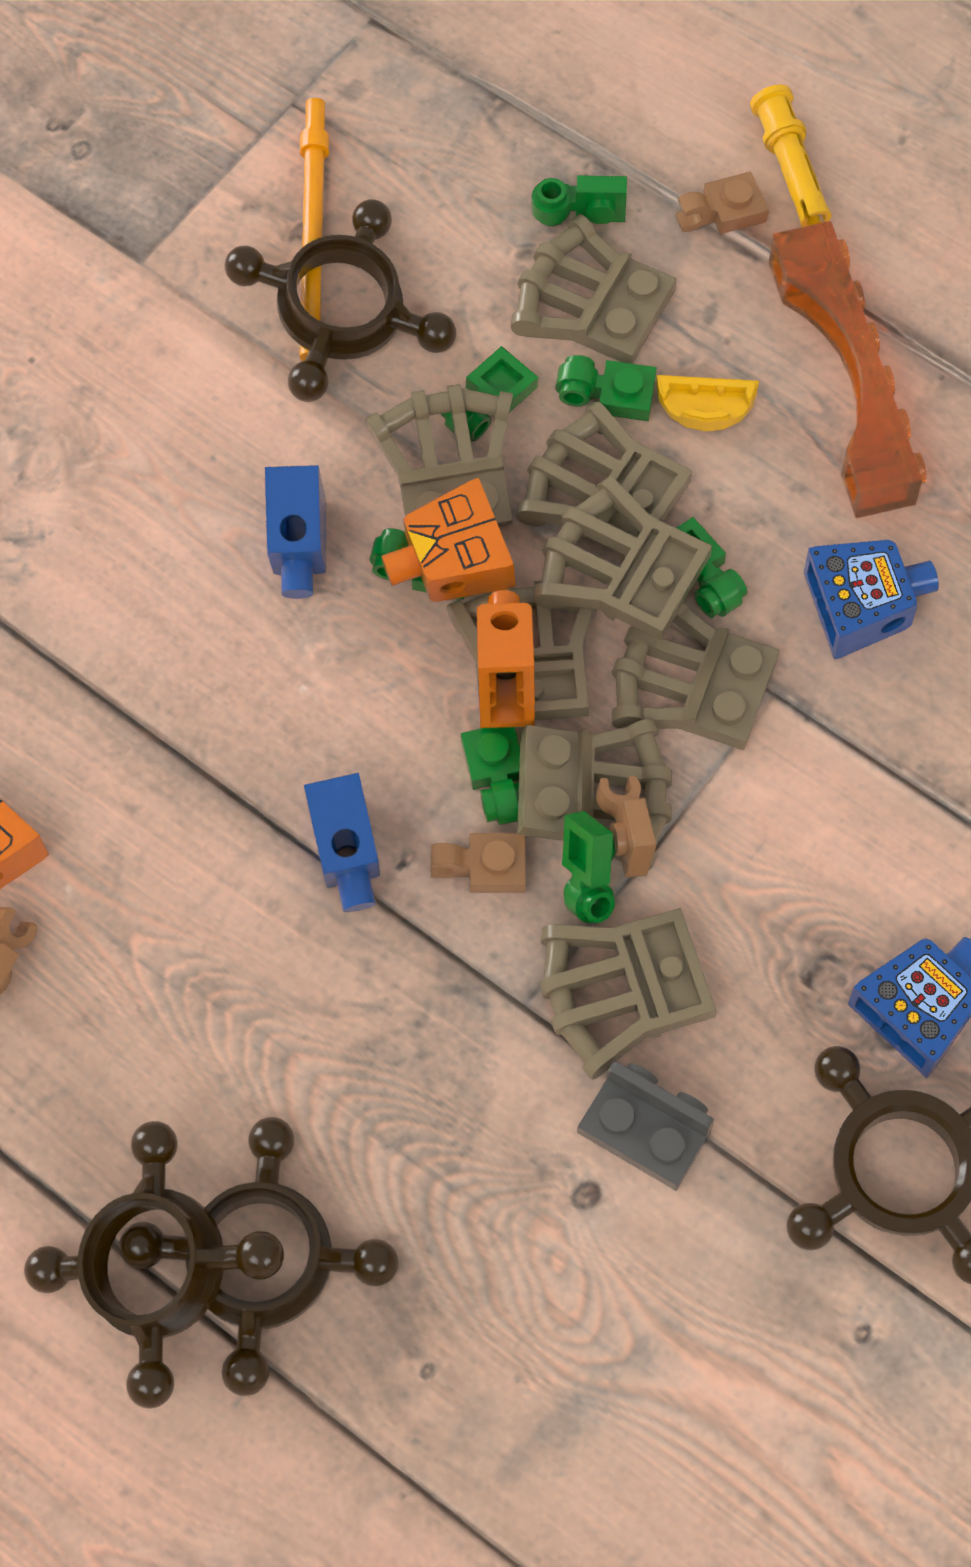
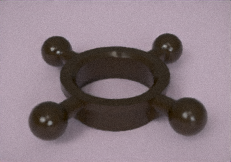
(308, 378)
(812, 1225)
(257, 1256)
(372, 1262)

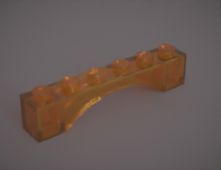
(816, 283)

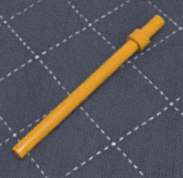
(314, 149)

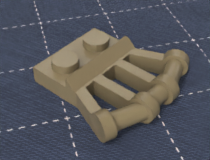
(618, 314)
(643, 473)
(433, 480)
(651, 579)
(557, 669)
(724, 692)
(561, 773)
(659, 971)

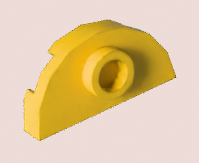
(706, 402)

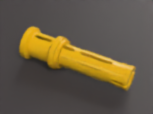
(785, 139)

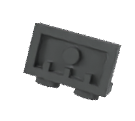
(647, 1124)

